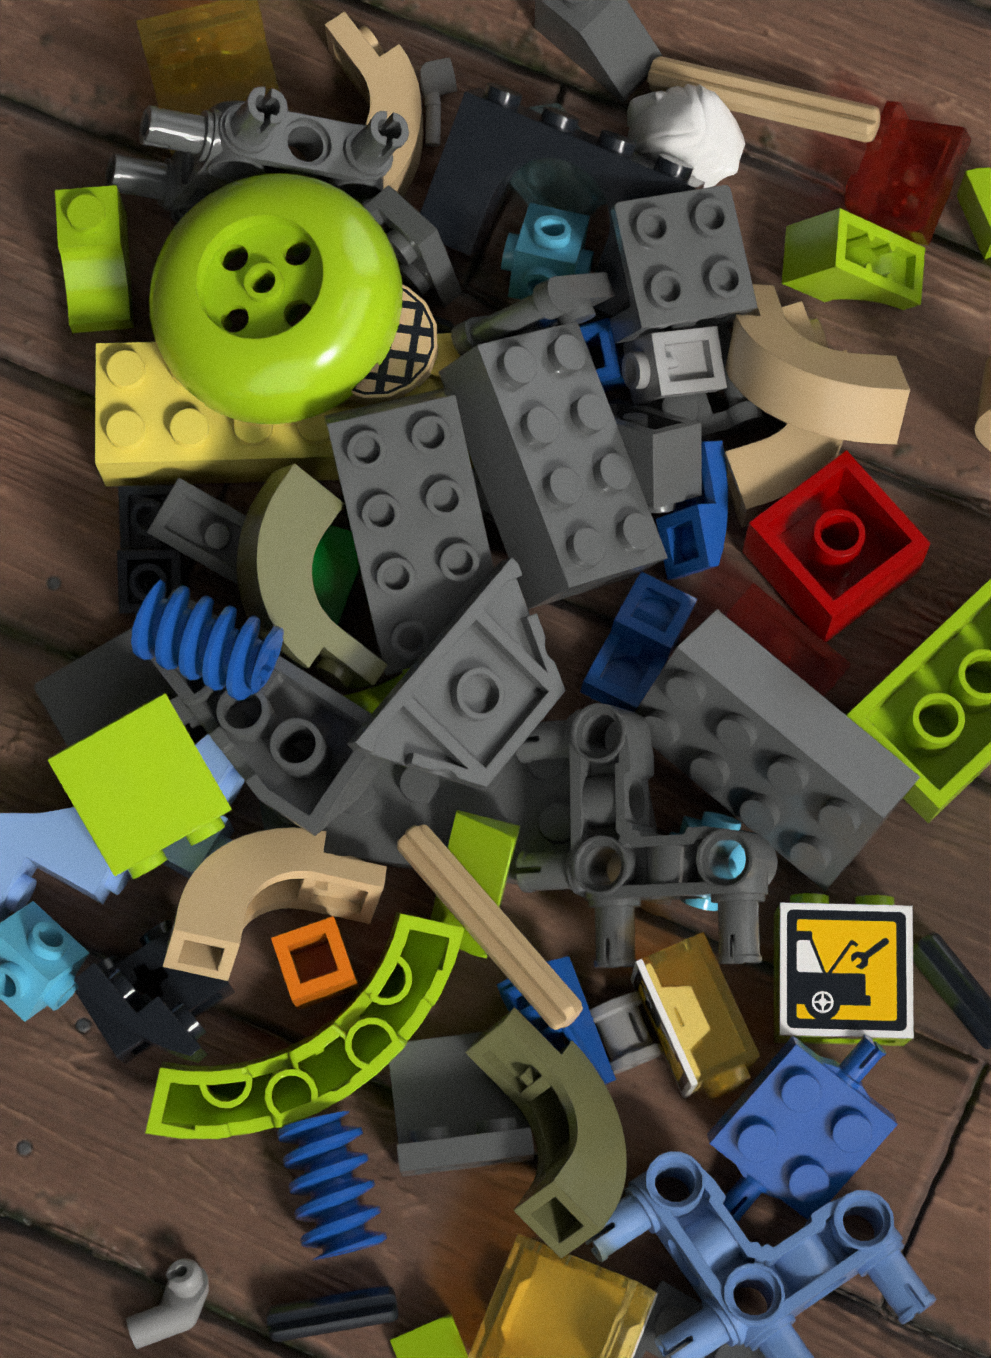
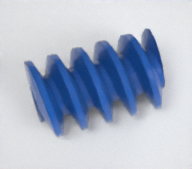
(203, 644)
(330, 1185)

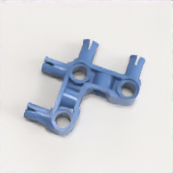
(789, 1276)

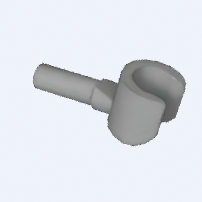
(436, 80)

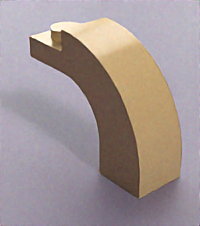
(386, 85)
(814, 385)
(776, 465)
(258, 876)

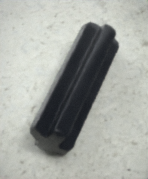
(955, 985)
(332, 1313)

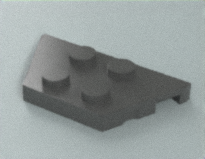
(470, 691)

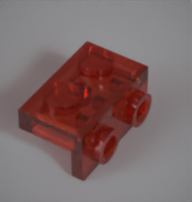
(907, 174)
(788, 640)

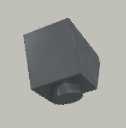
(601, 39)
(662, 452)

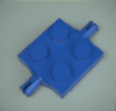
(802, 1128)

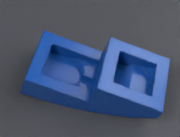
(698, 526)
(638, 643)

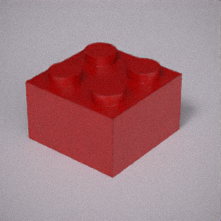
(835, 546)

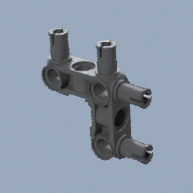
(253, 140)
(613, 816)

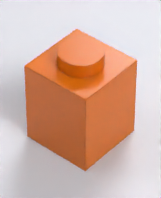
(315, 963)

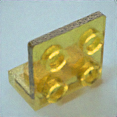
(207, 55)

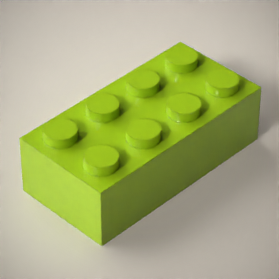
(938, 708)

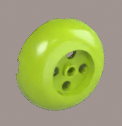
(270, 367)

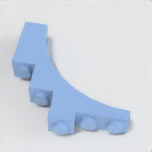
(65, 849)

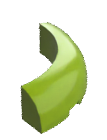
(327, 1063)

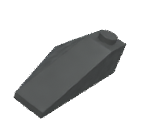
(286, 741)

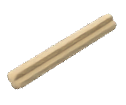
(771, 99)
(490, 927)

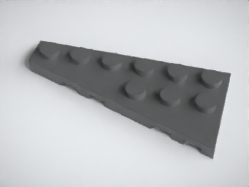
(399, 797)

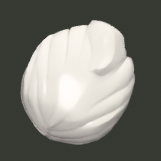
(688, 126)

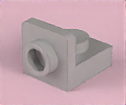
(673, 364)

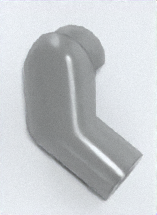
(178, 1308)

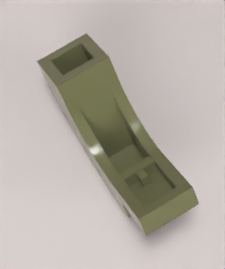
(278, 584)
(573, 1128)

